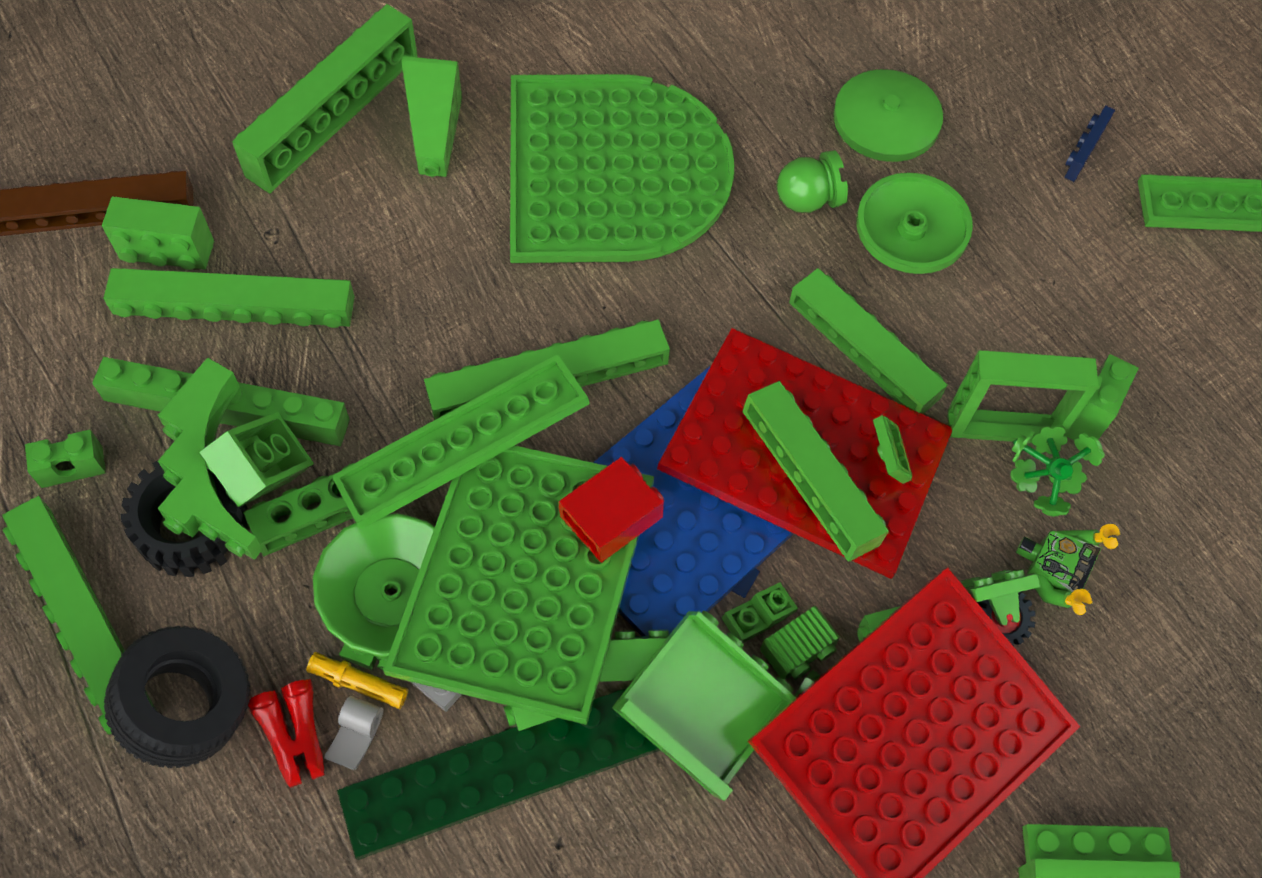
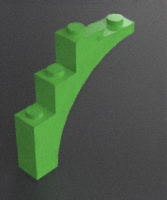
(193, 422)

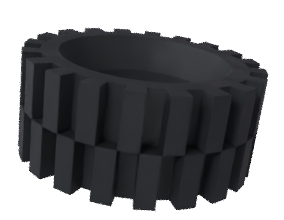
(144, 522)

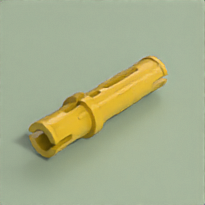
(347, 676)

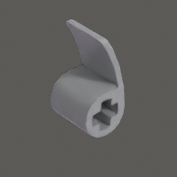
(358, 726)

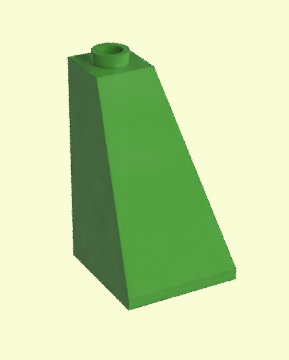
(434, 110)

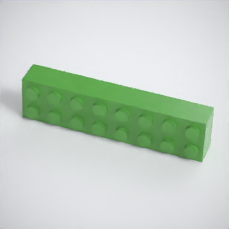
(325, 99)

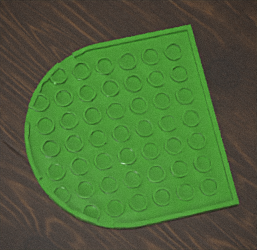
(611, 168)

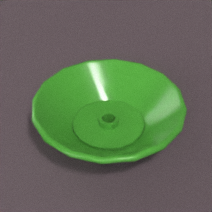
(358, 571)

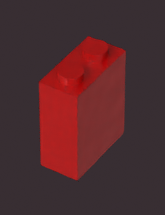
(612, 508)

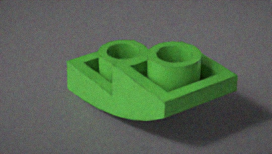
(759, 613)

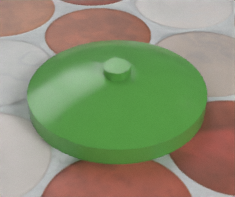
(888, 115)
(914, 223)

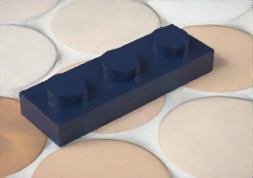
(1087, 143)

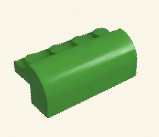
(1097, 852)

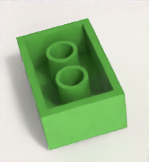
(158, 233)
(256, 458)

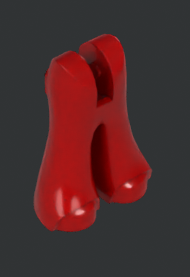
(269, 715)

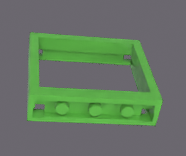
(1072, 374)

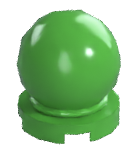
(810, 183)

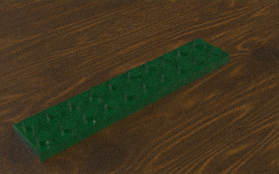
(486, 777)

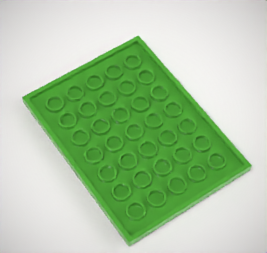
(510, 593)

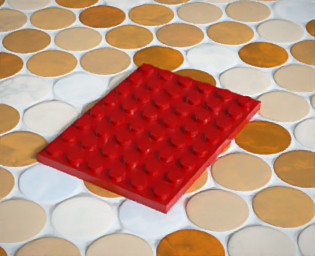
(728, 459)
(914, 734)

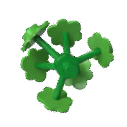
(1063, 473)

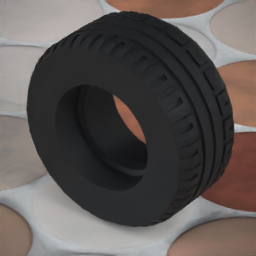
(167, 740)

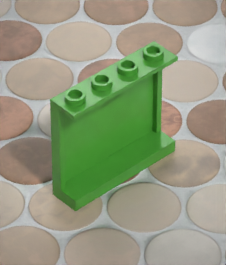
(703, 701)

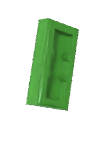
(892, 449)

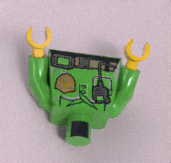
(1065, 563)

